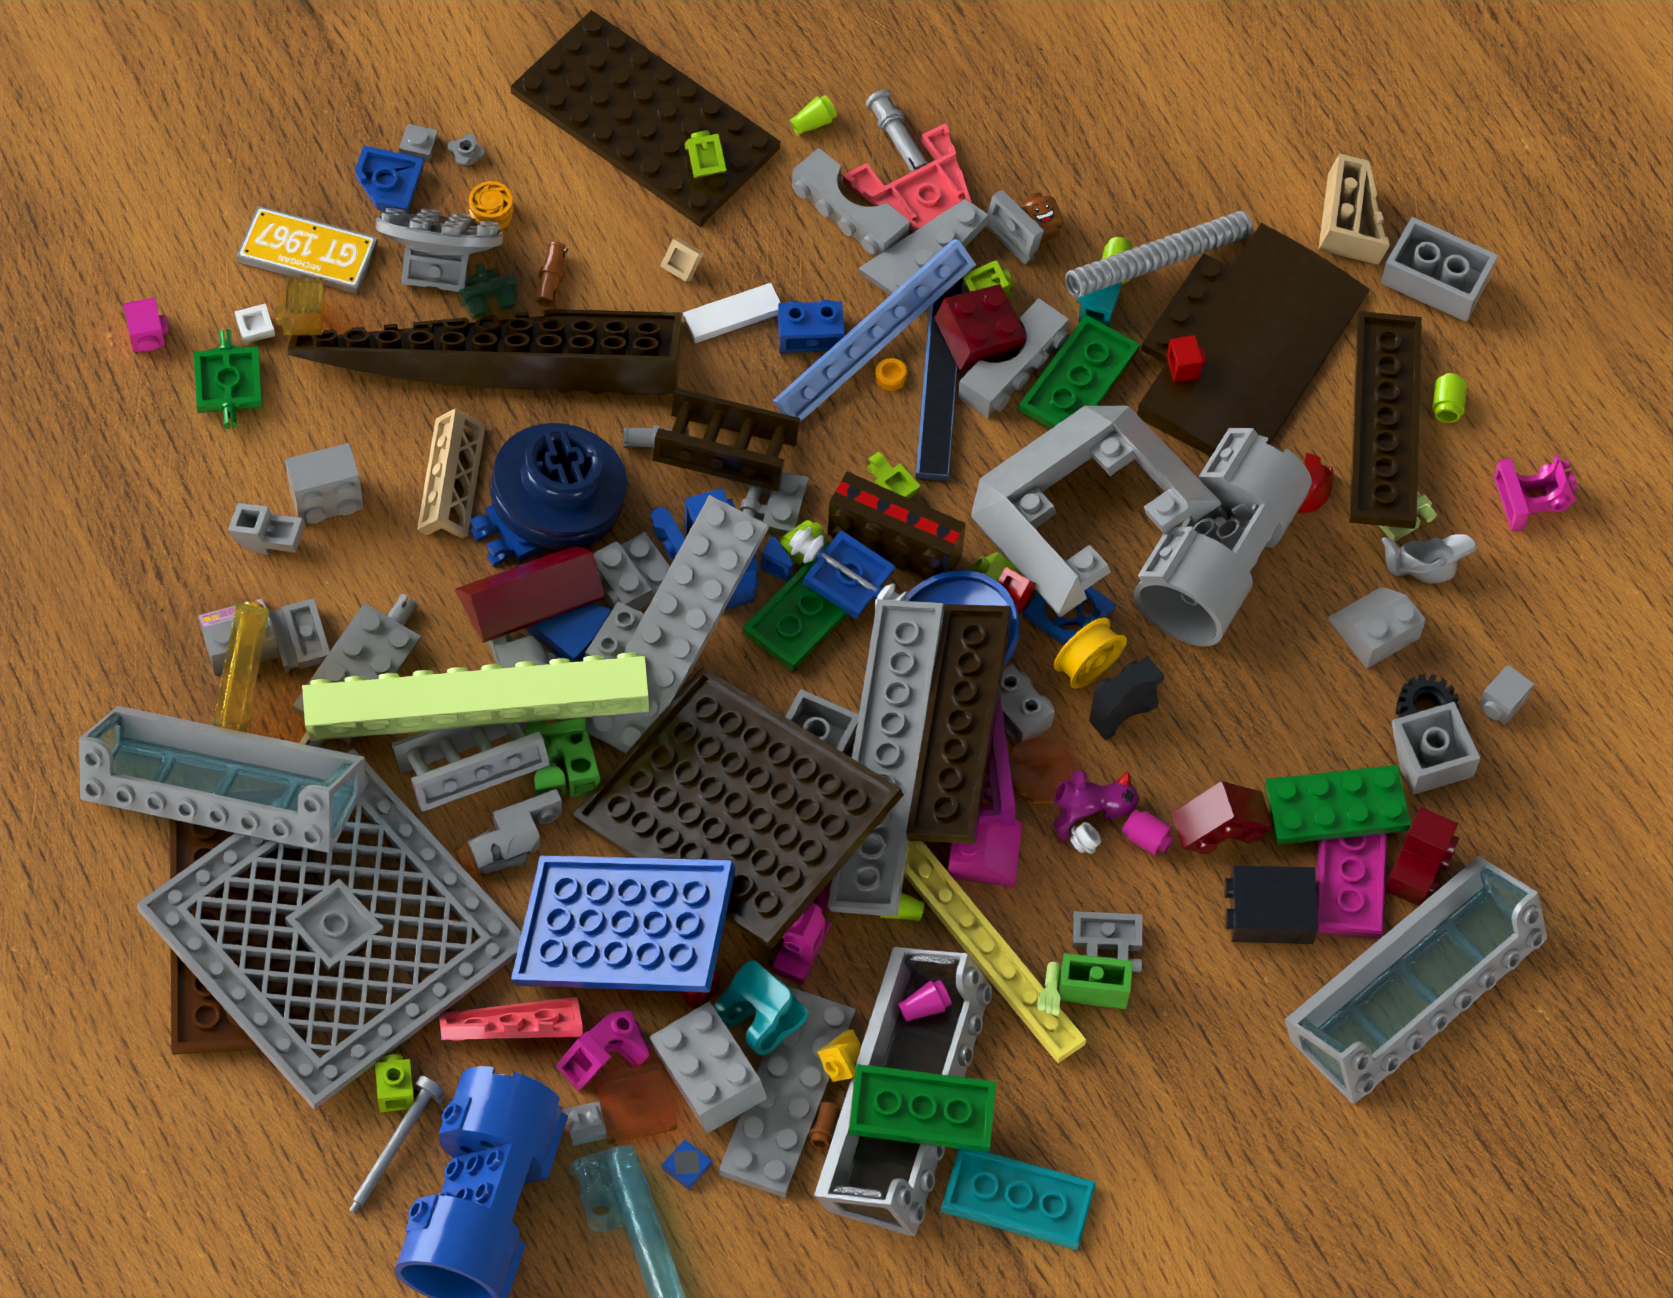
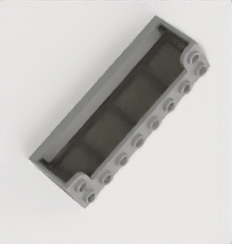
(891, 1179)

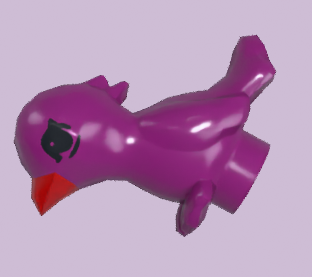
(1083, 798)

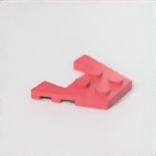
(921, 193)

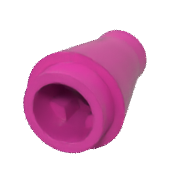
(926, 1001)

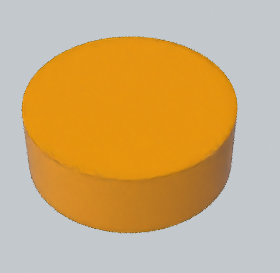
(891, 374)

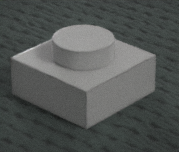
(419, 142)

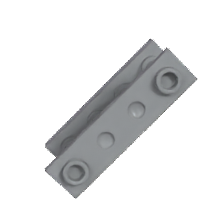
(472, 773)

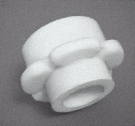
(1085, 838)

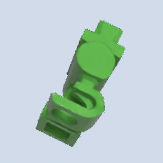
(567, 744)

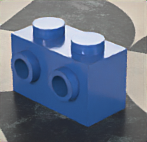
(809, 326)

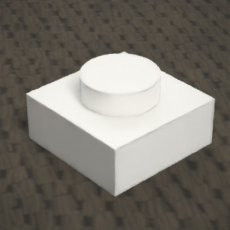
(254, 323)

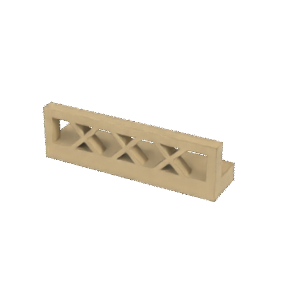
(445, 468)

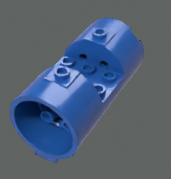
(499, 1138)

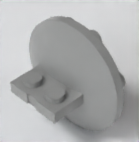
(437, 251)

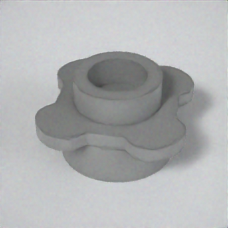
(466, 157)

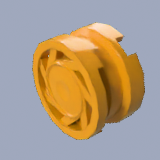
(491, 204)

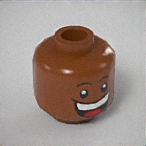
(1045, 212)

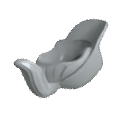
(1428, 560)

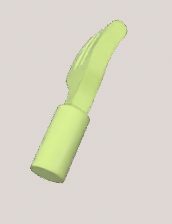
(1049, 997)

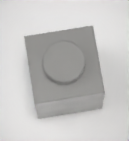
(1506, 695)

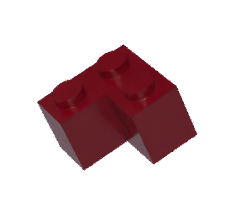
(1222, 814)
(1425, 851)

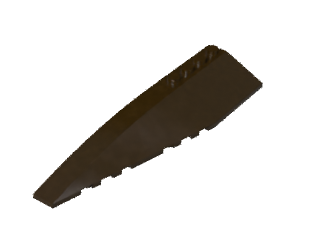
(547, 352)

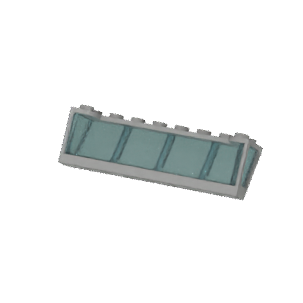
(220, 777)
(1418, 978)

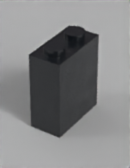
(1271, 904)

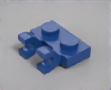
(508, 545)

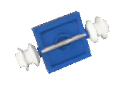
(845, 571)

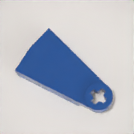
(571, 632)

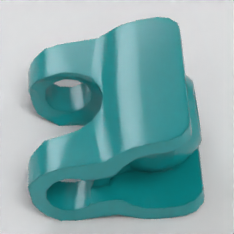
(770, 999)

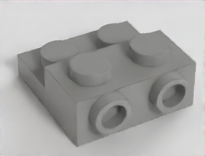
(631, 571)

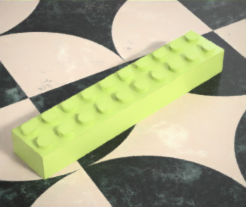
(475, 697)

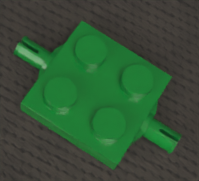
(227, 379)

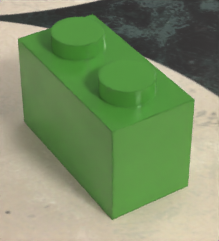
(1095, 981)

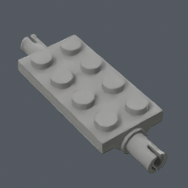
(367, 648)

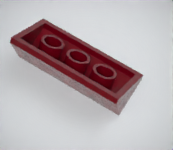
(532, 592)

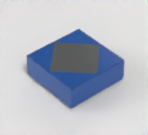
(686, 1164)

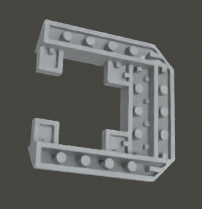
(1012, 501)

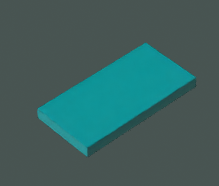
(1018, 1197)

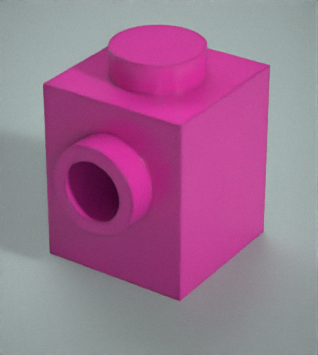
(145, 325)

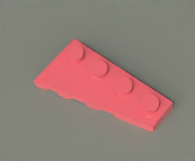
(520, 1020)

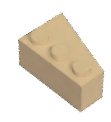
(1351, 214)

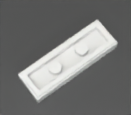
(732, 313)

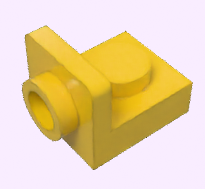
(841, 1056)

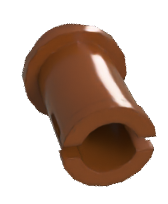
(825, 1125)

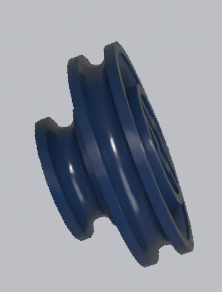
(558, 486)

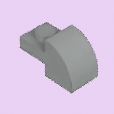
(261, 530)

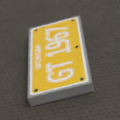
(307, 249)

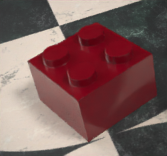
(980, 327)

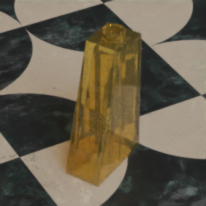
(241, 666)

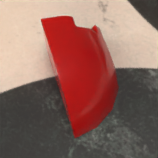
(1321, 483)

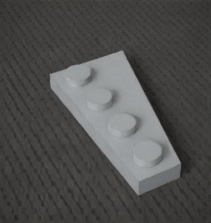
(910, 254)

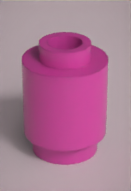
(1148, 832)

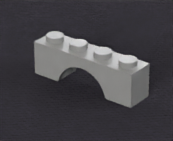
(874, 227)
(989, 384)

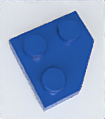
(389, 177)

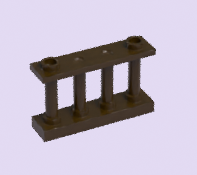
(720, 459)

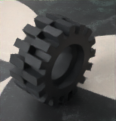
(1424, 689)

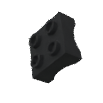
(1125, 696)

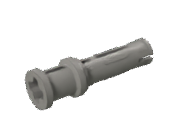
(891, 121)

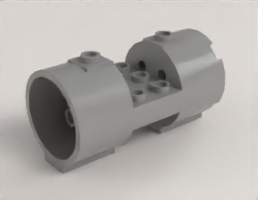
(1204, 567)

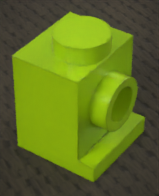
(394, 1094)

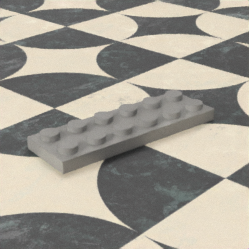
(775, 1132)

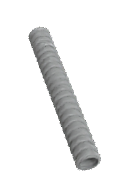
(1158, 254)

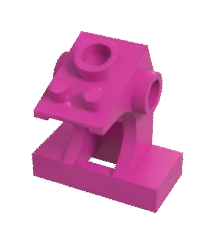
(1552, 478)
(801, 945)
(592, 1048)

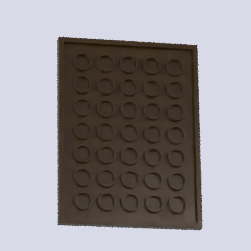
(745, 787)

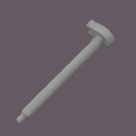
(427, 1089)

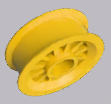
(1090, 652)

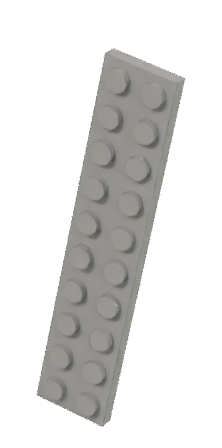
(889, 744)

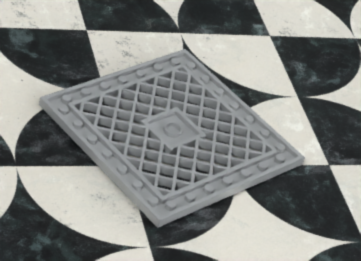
(333, 930)

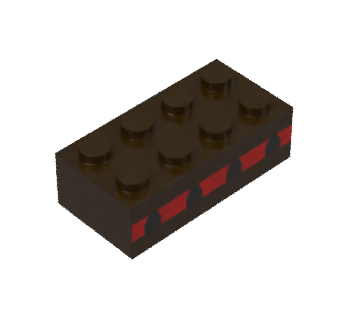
(896, 527)

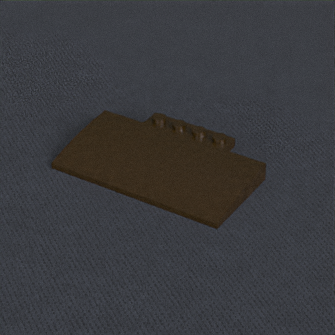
(1262, 337)

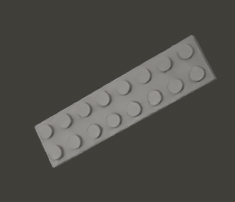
(685, 613)

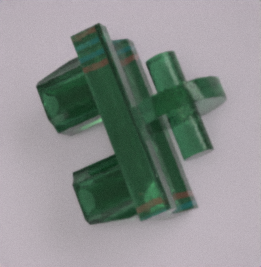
(474, 296)

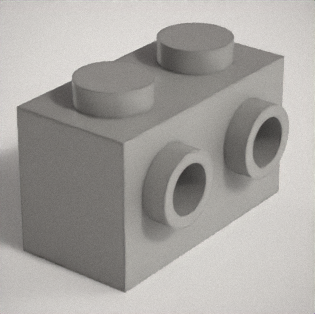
(1023, 709)

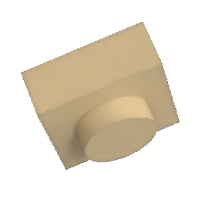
(681, 259)

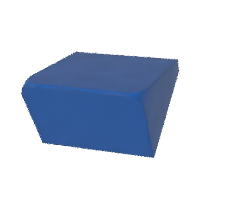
(776, 560)

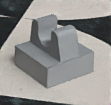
(586, 1123)

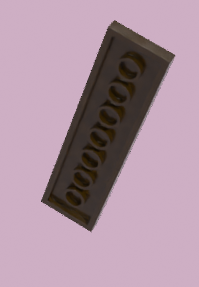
(1386, 420)
(959, 724)

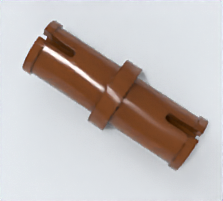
(551, 274)

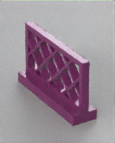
(999, 777)

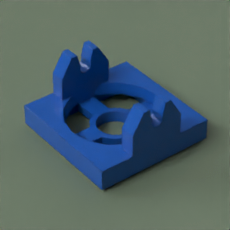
(1036, 614)

